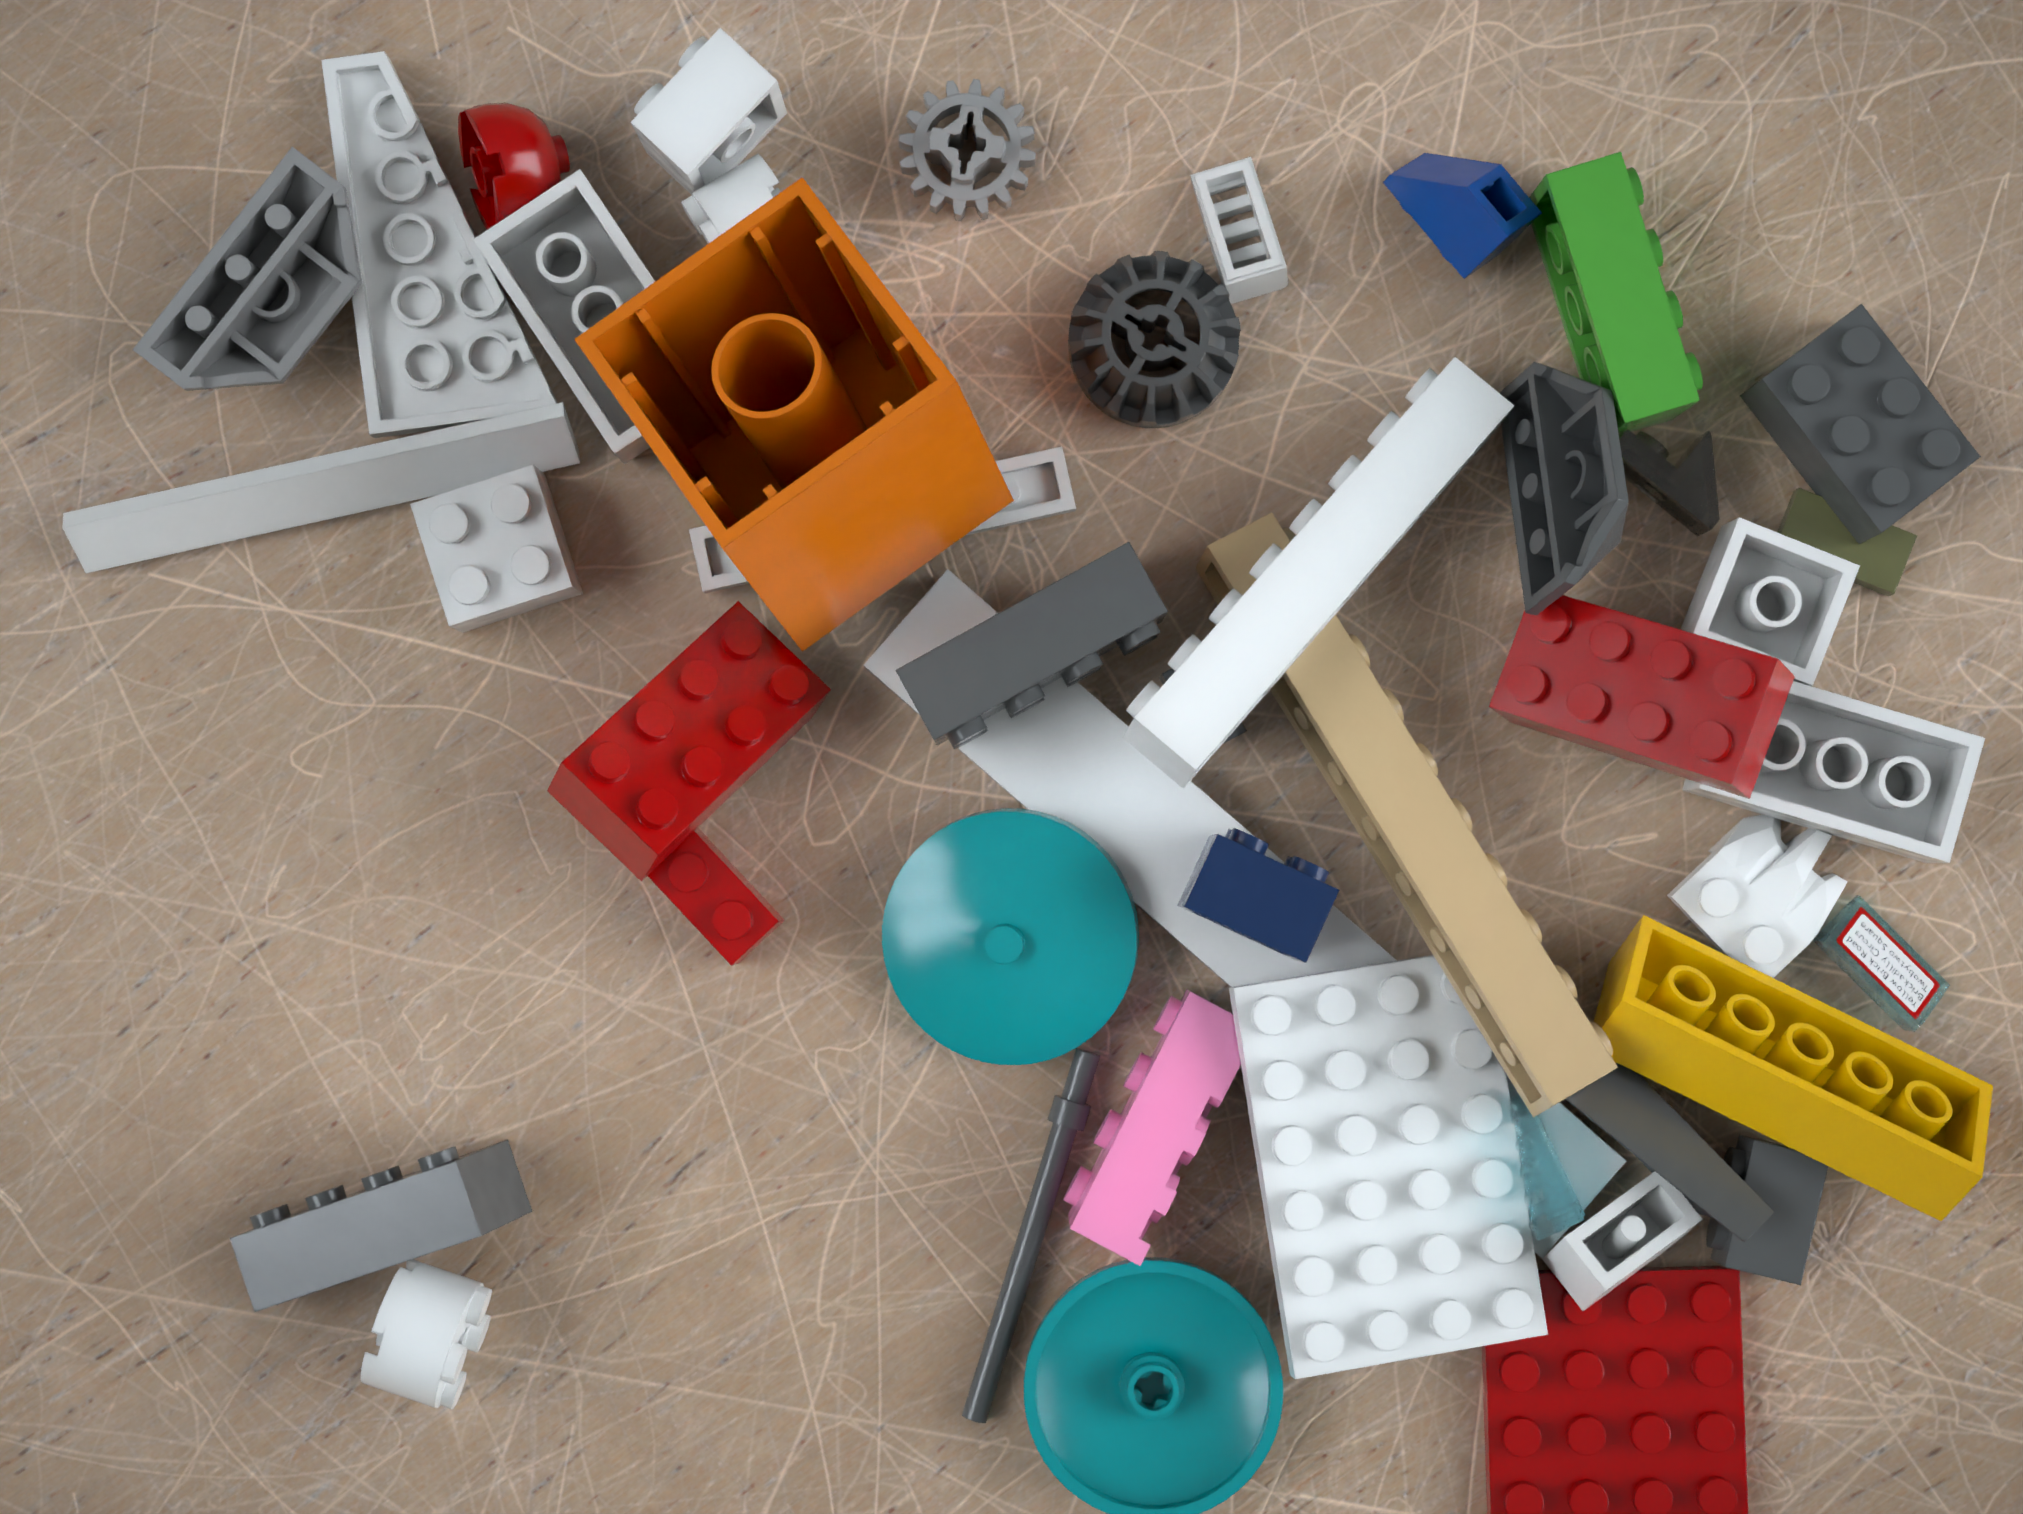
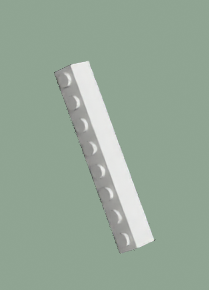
(1316, 572)

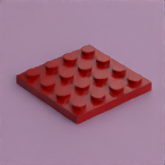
(1622, 1401)

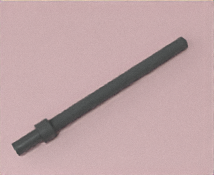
(1068, 1115)

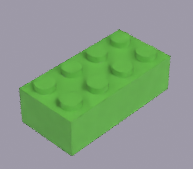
(1612, 291)

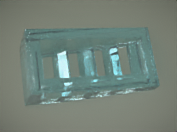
(1547, 1188)

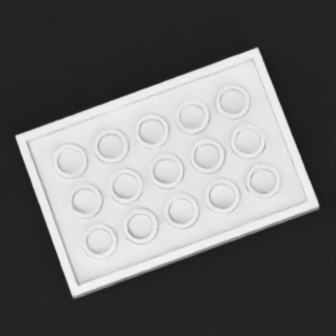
(1384, 1168)

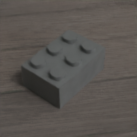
(1860, 425)

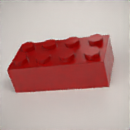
(1644, 692)
(688, 740)

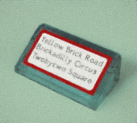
(1882, 964)

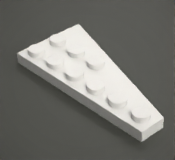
(429, 309)

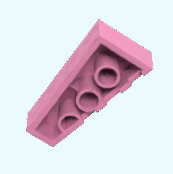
(1157, 1128)

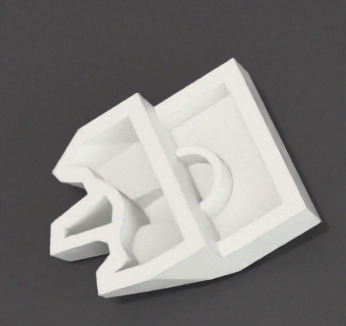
(1760, 894)

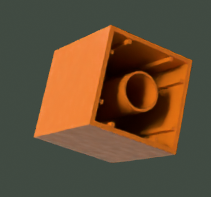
(800, 413)

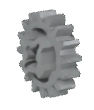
(942, 149)

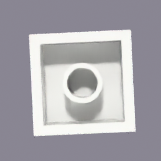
(708, 112)
(496, 548)
(1771, 596)

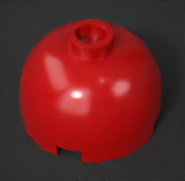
(509, 158)

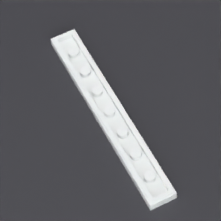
(319, 488)

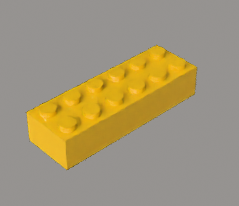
(1795, 1069)

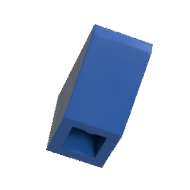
(1463, 207)

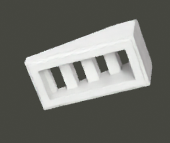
(1253, 268)

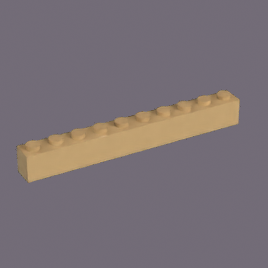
(1427, 848)

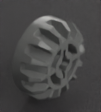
(1201, 368)

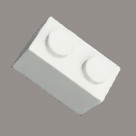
(1621, 1239)

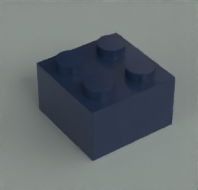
(1258, 895)

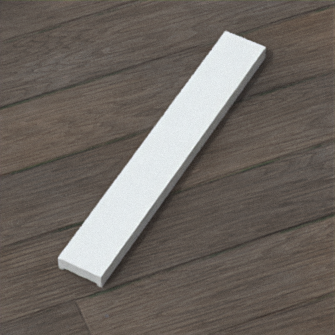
(1077, 766)

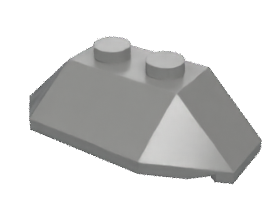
(262, 286)

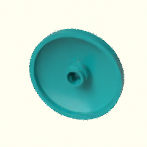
(1010, 936)
(1153, 1388)

